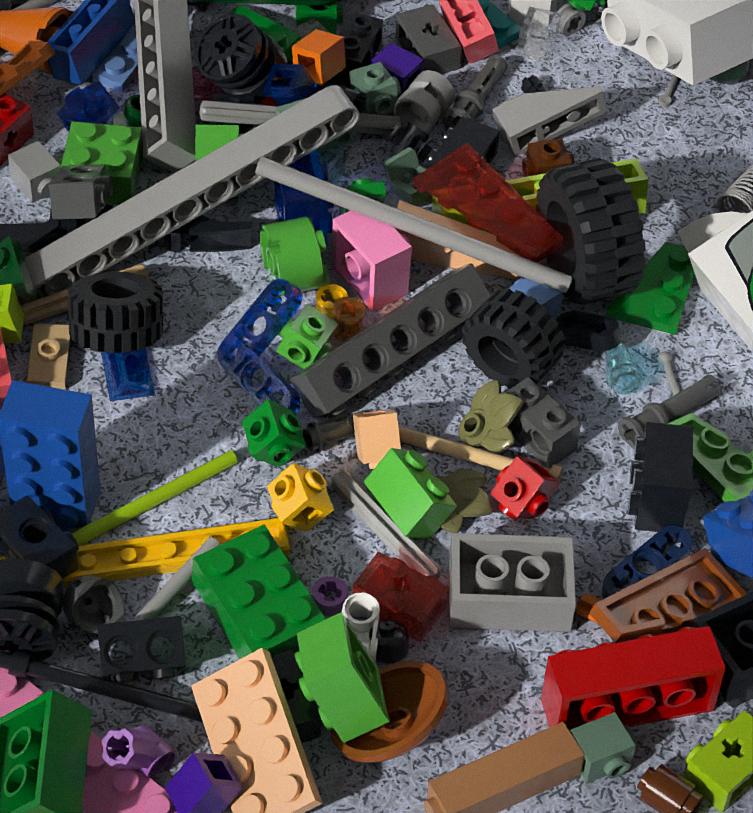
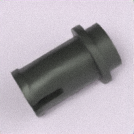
(325, 433)

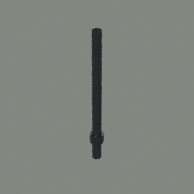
(22, 664)

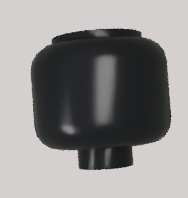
(392, 641)

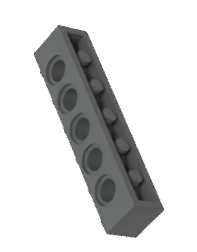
(317, 381)

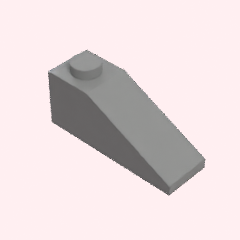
(546, 115)

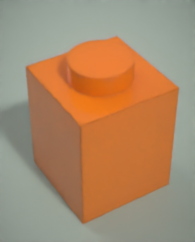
(320, 54)

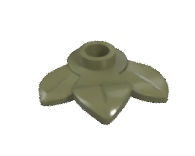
(491, 415)
(467, 493)

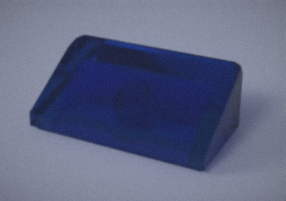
(127, 375)

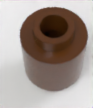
(669, 791)

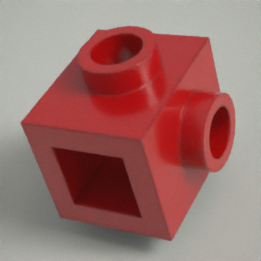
(524, 488)

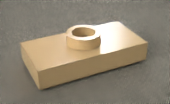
(49, 355)

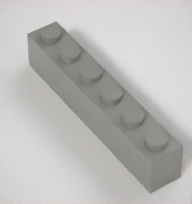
(165, 83)

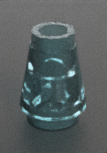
(622, 369)

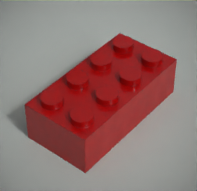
(636, 678)

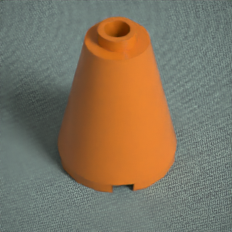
(27, 25)

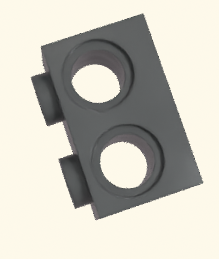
(79, 191)
(543, 424)

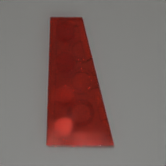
(489, 202)

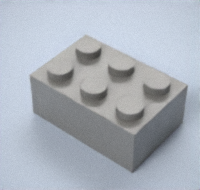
(511, 582)

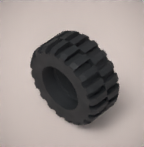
(599, 228)

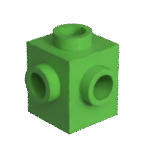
(306, 337)

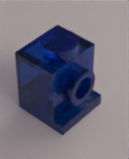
(286, 90)

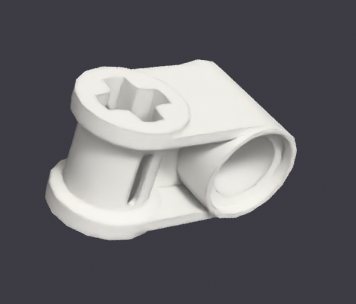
(368, 607)

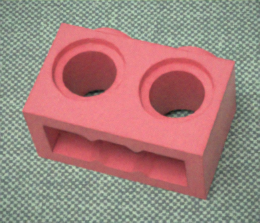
(471, 27)

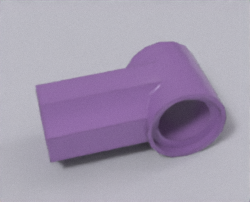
(138, 750)

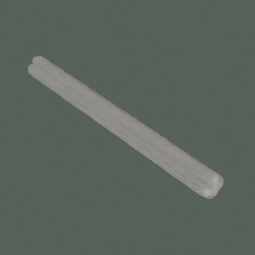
(257, 114)

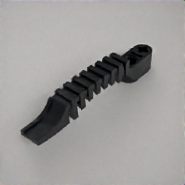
(205, 233)

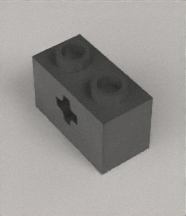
(430, 38)

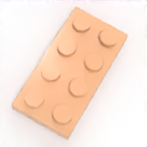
(256, 733)

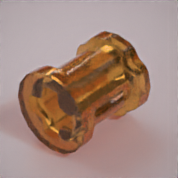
(349, 316)

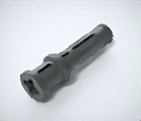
(492, 72)
(668, 410)

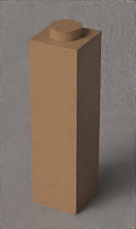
(508, 774)

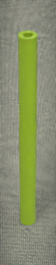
(155, 498)

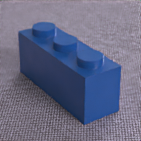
(88, 38)

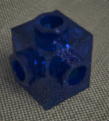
(88, 105)

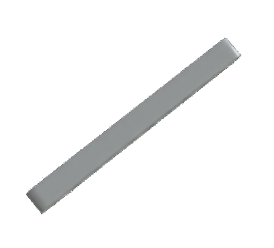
(190, 192)

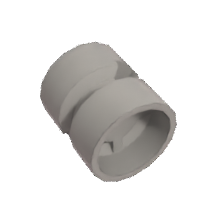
(425, 100)

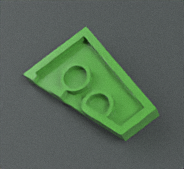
(718, 461)

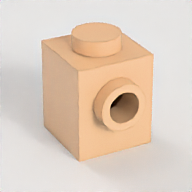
(375, 435)

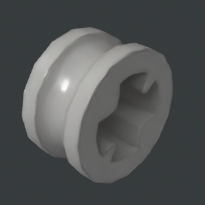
(571, 19)

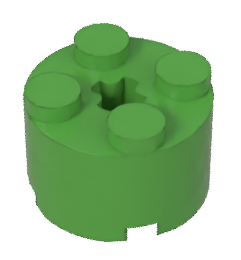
(294, 253)

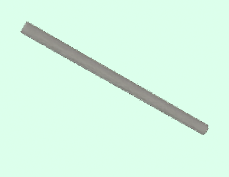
(413, 224)

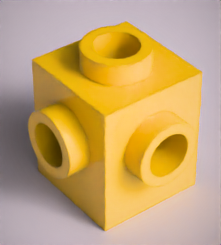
(300, 497)

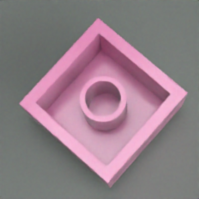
(371, 259)

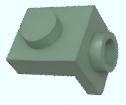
(400, 174)

